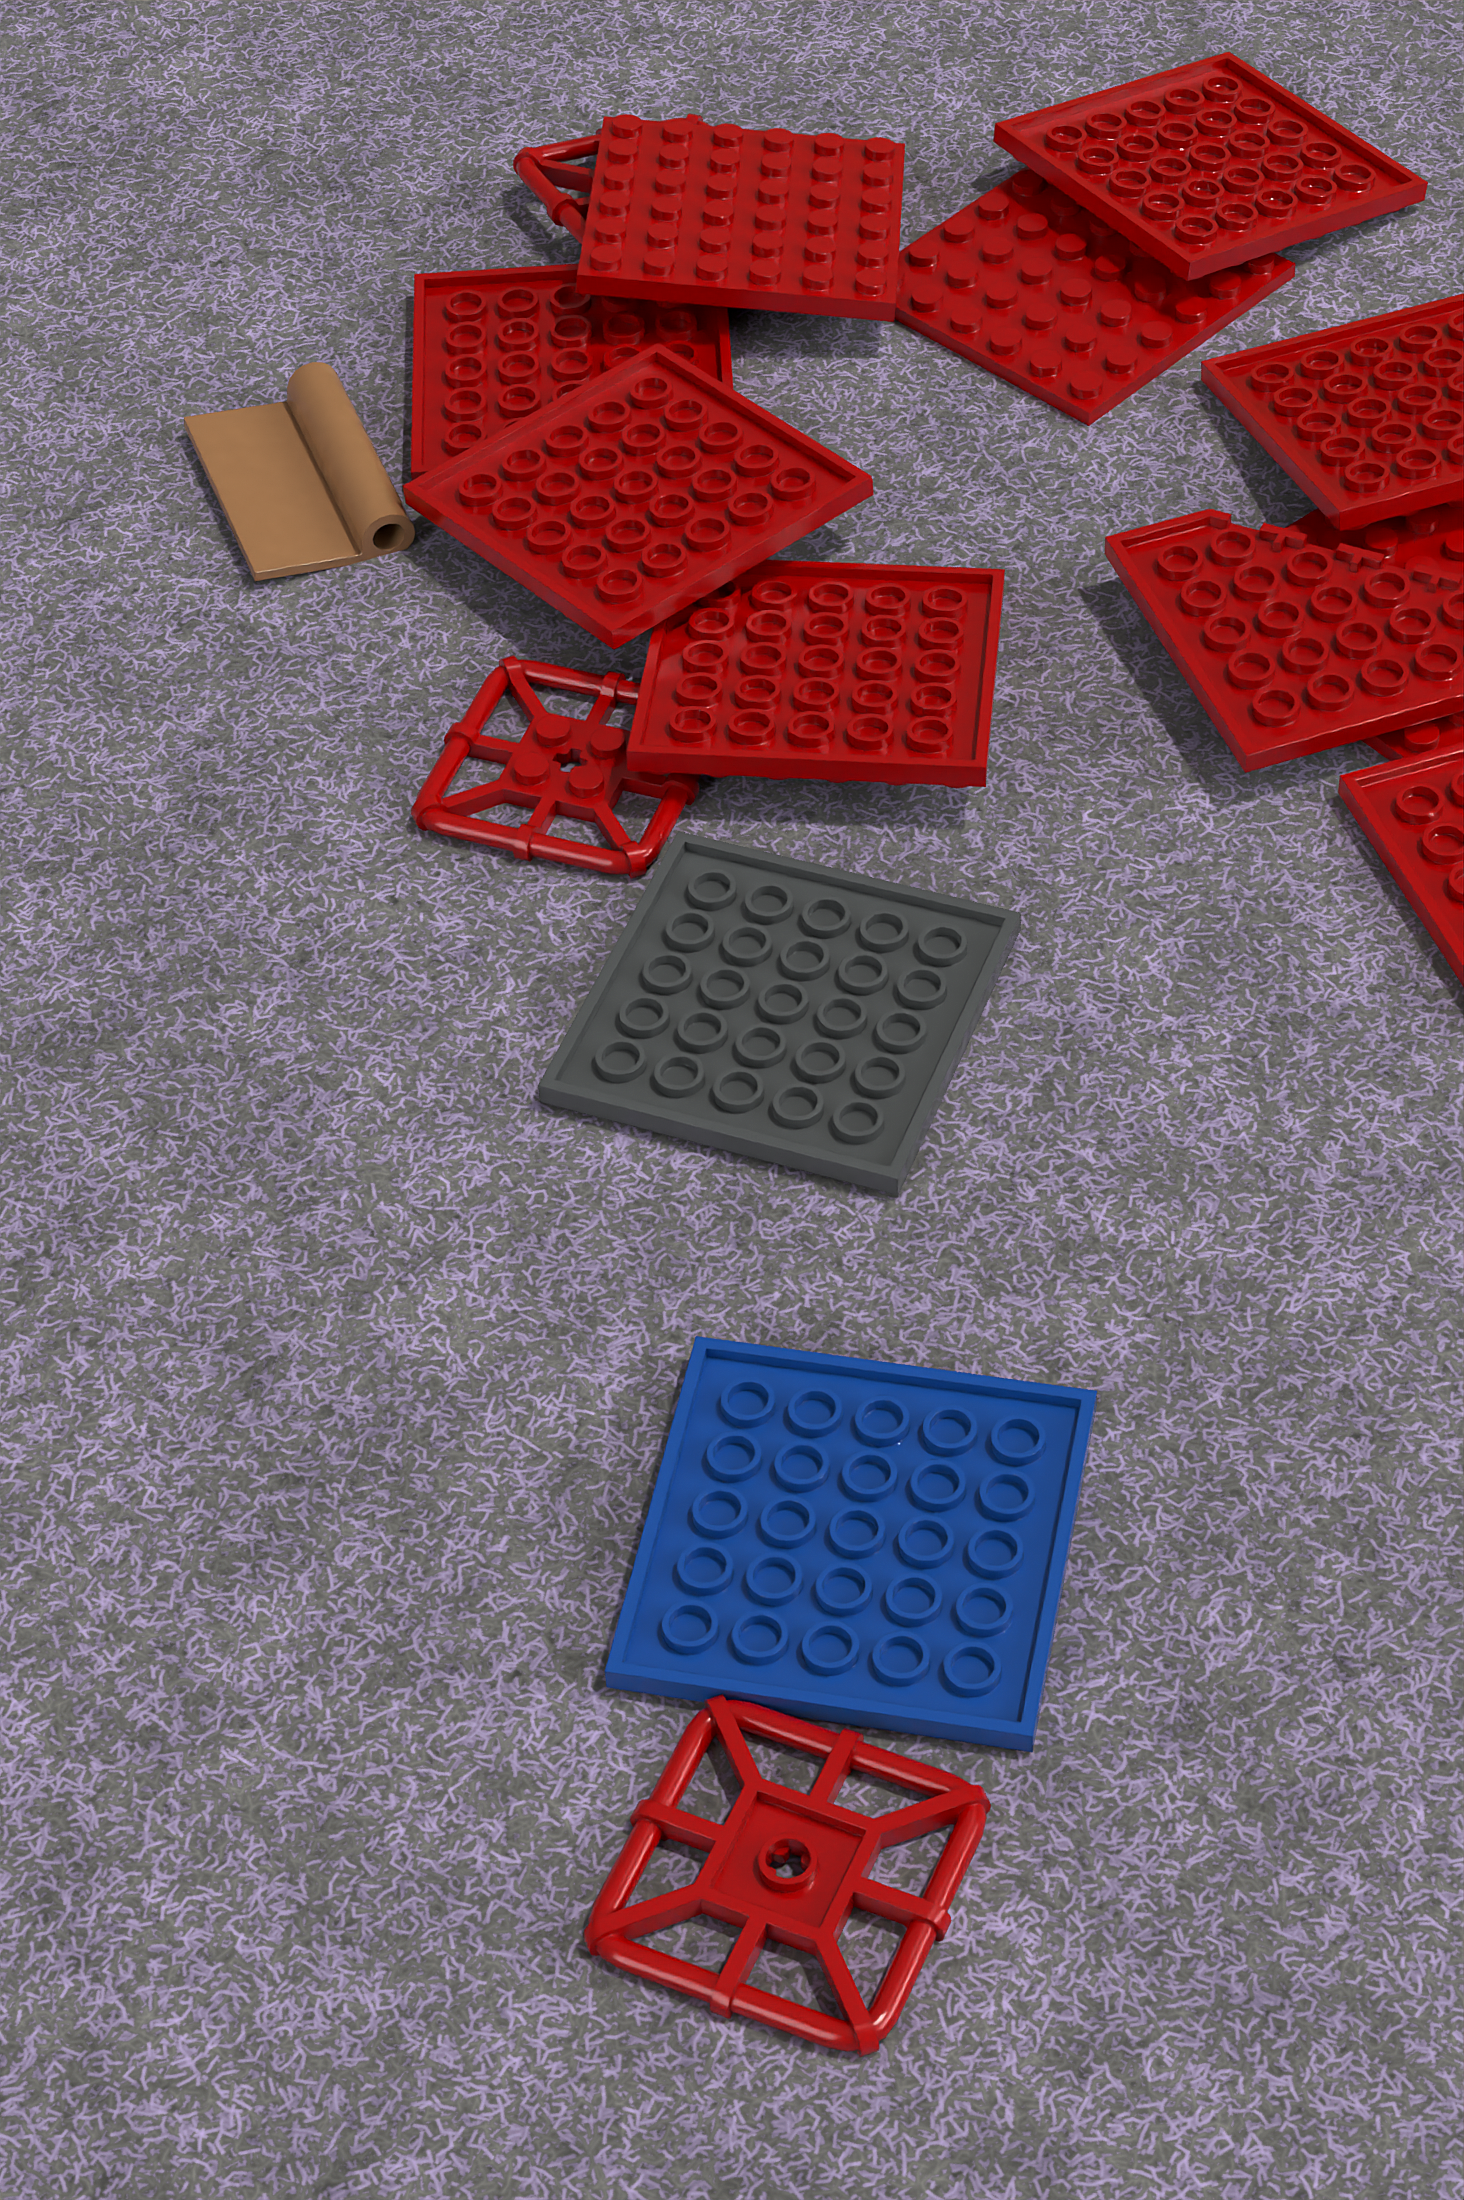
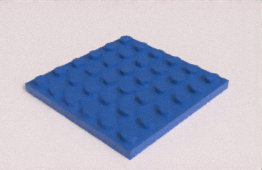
(857, 1543)

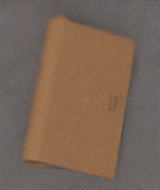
(301, 479)

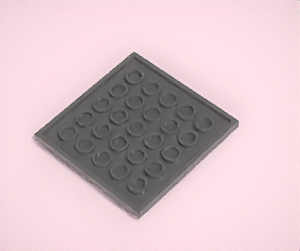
(783, 1011)

